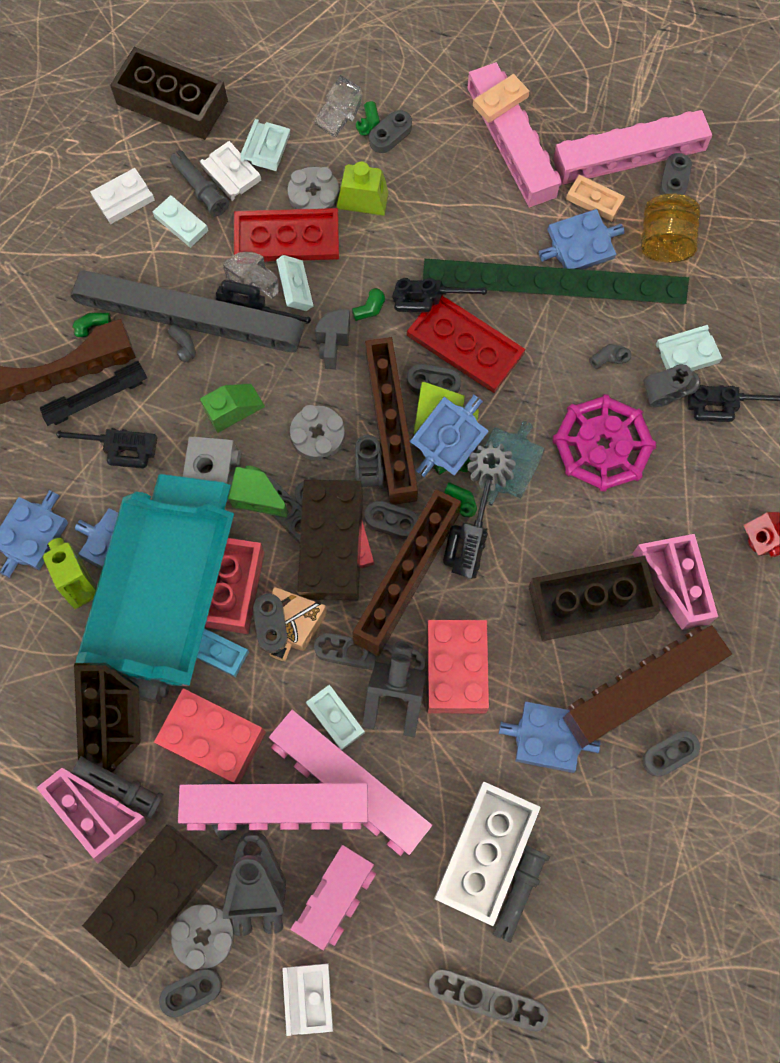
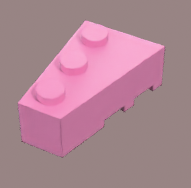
(680, 579)
(90, 815)
(334, 898)

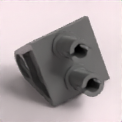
(396, 681)
(255, 887)

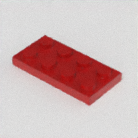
(293, 233)
(466, 343)

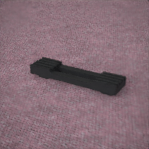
(61, 408)

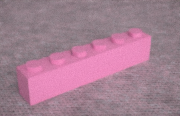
(518, 142)
(632, 146)
(331, 765)
(273, 804)

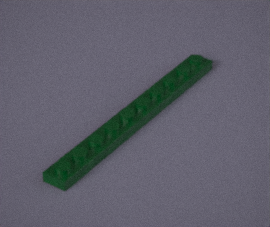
(558, 281)

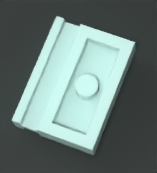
(265, 145)
(689, 348)

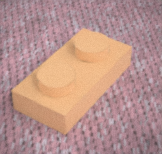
(501, 98)
(595, 196)

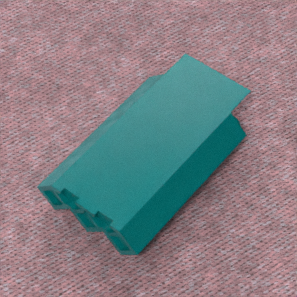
(159, 580)

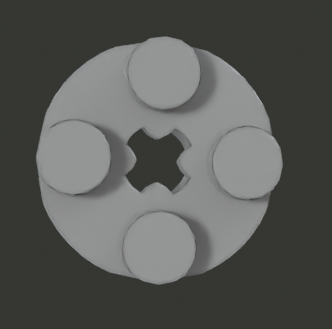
(309, 178)
(322, 446)
(196, 954)

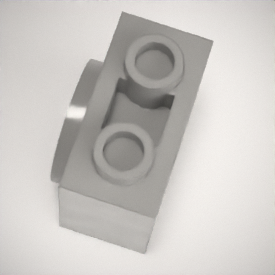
(210, 451)

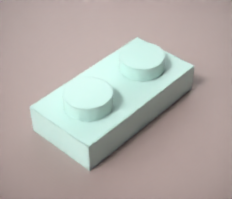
(180, 221)
(294, 283)
(335, 717)

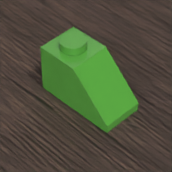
(231, 404)
(255, 492)

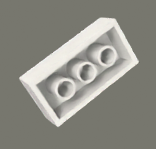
(487, 853)

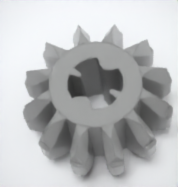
(502, 462)

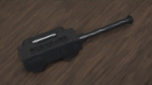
(426, 290)
(229, 292)
(727, 397)
(118, 441)
(474, 541)

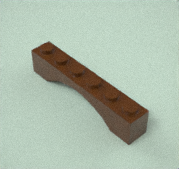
(103, 348)

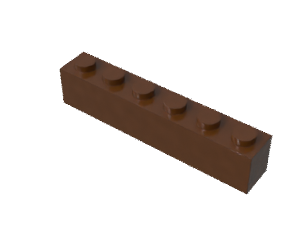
(391, 421)
(406, 573)
(646, 686)

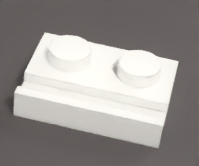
(229, 172)
(122, 196)
(307, 999)

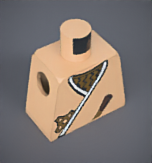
(301, 620)

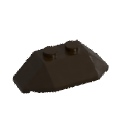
(106, 714)

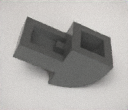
(330, 332)

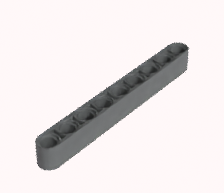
(187, 311)

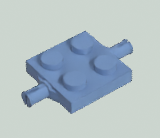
(581, 241)
(449, 435)
(28, 532)
(98, 538)
(545, 738)

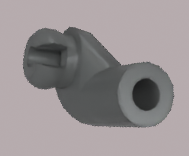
(184, 338)
(610, 353)

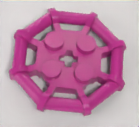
(597, 456)

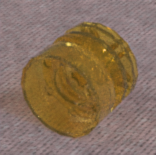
(670, 228)

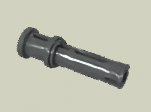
(204, 190)
(131, 793)
(526, 879)

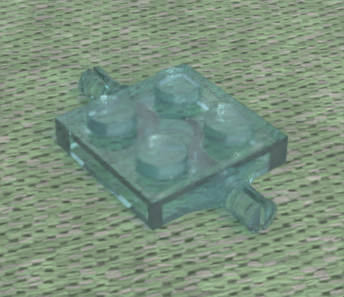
(525, 454)

